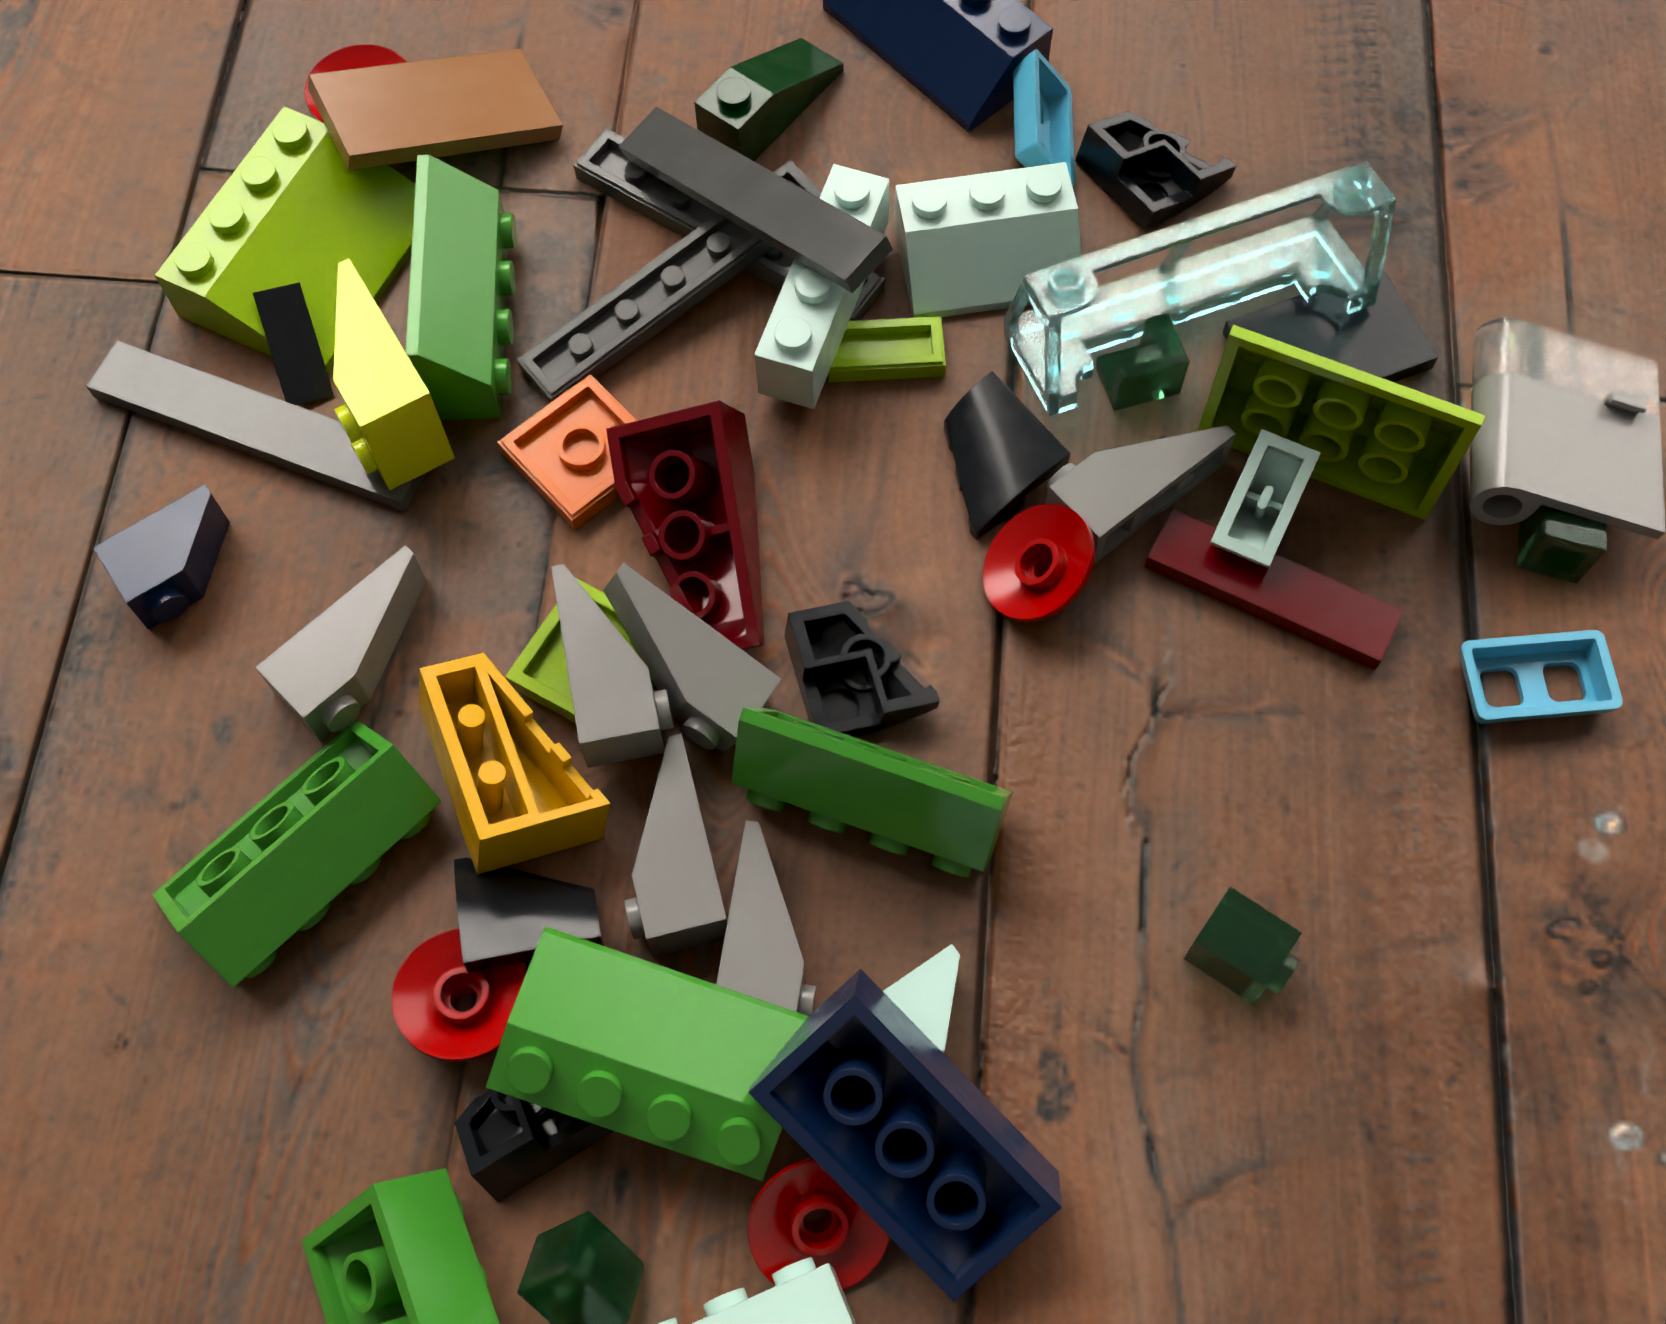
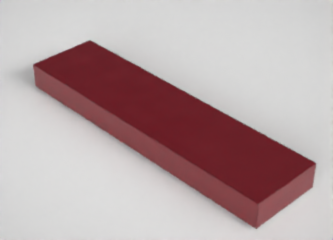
(1281, 594)

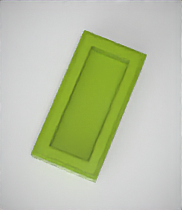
(890, 350)

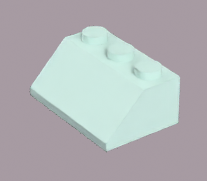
(979, 234)

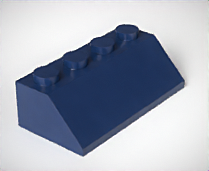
(950, 49)
(908, 1136)

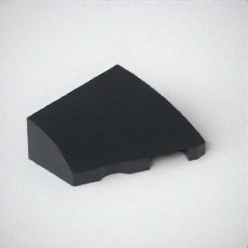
(1148, 168)
(998, 452)
(849, 674)
(508, 909)
(518, 1141)

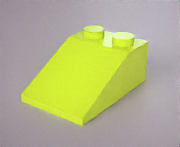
(383, 396)

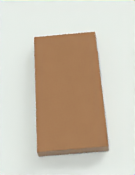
(433, 108)

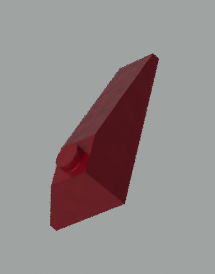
(696, 505)

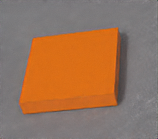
(567, 450)

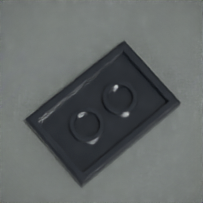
(1373, 339)

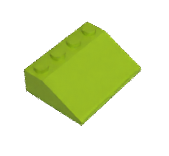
(288, 221)
(1369, 430)

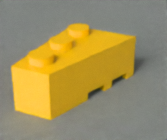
(501, 770)

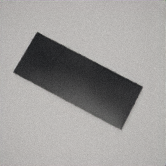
(293, 344)

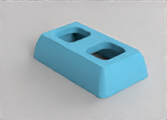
(1042, 115)
(1525, 660)

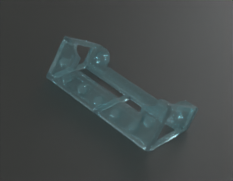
(1080, 318)

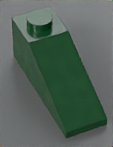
(764, 96)

